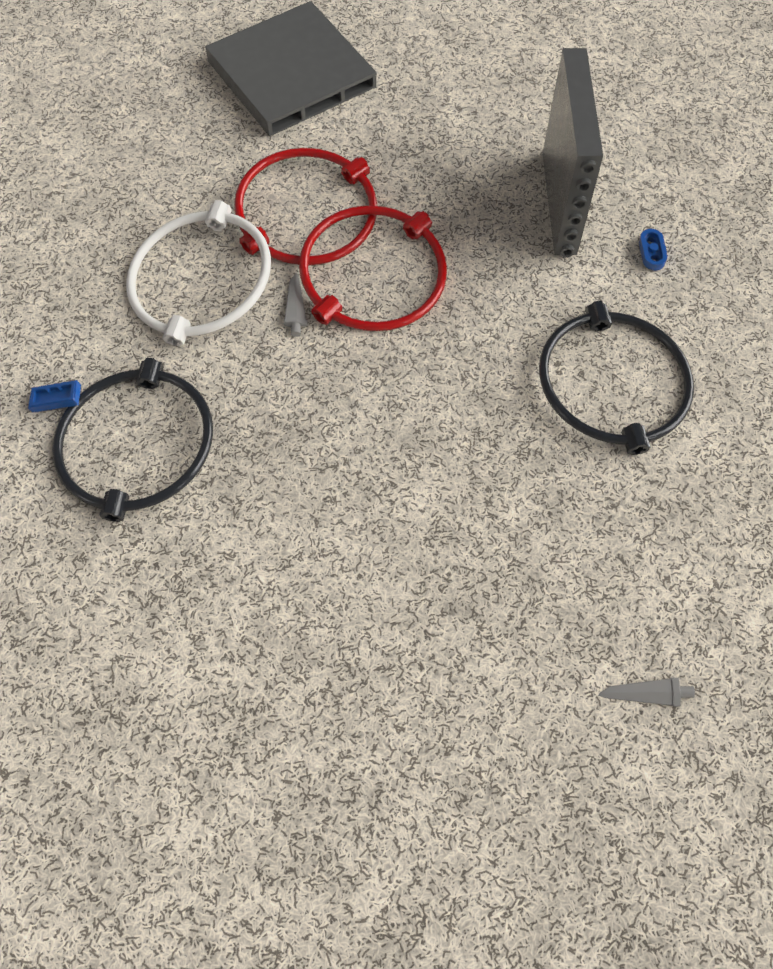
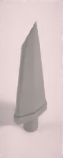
(295, 311)
(655, 692)

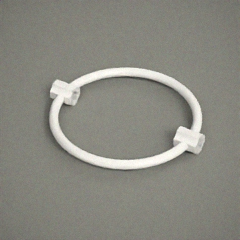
(178, 327)

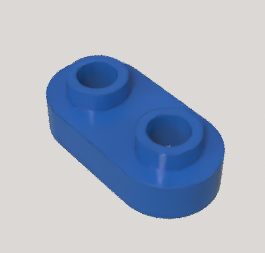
(655, 250)

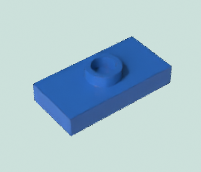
(54, 396)

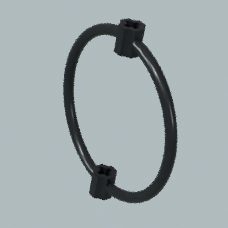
(633, 436)
(115, 501)

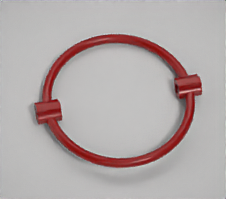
(352, 172)
(330, 308)

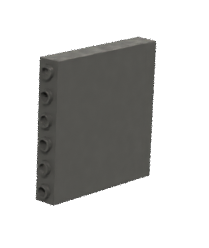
(290, 67)
(571, 151)

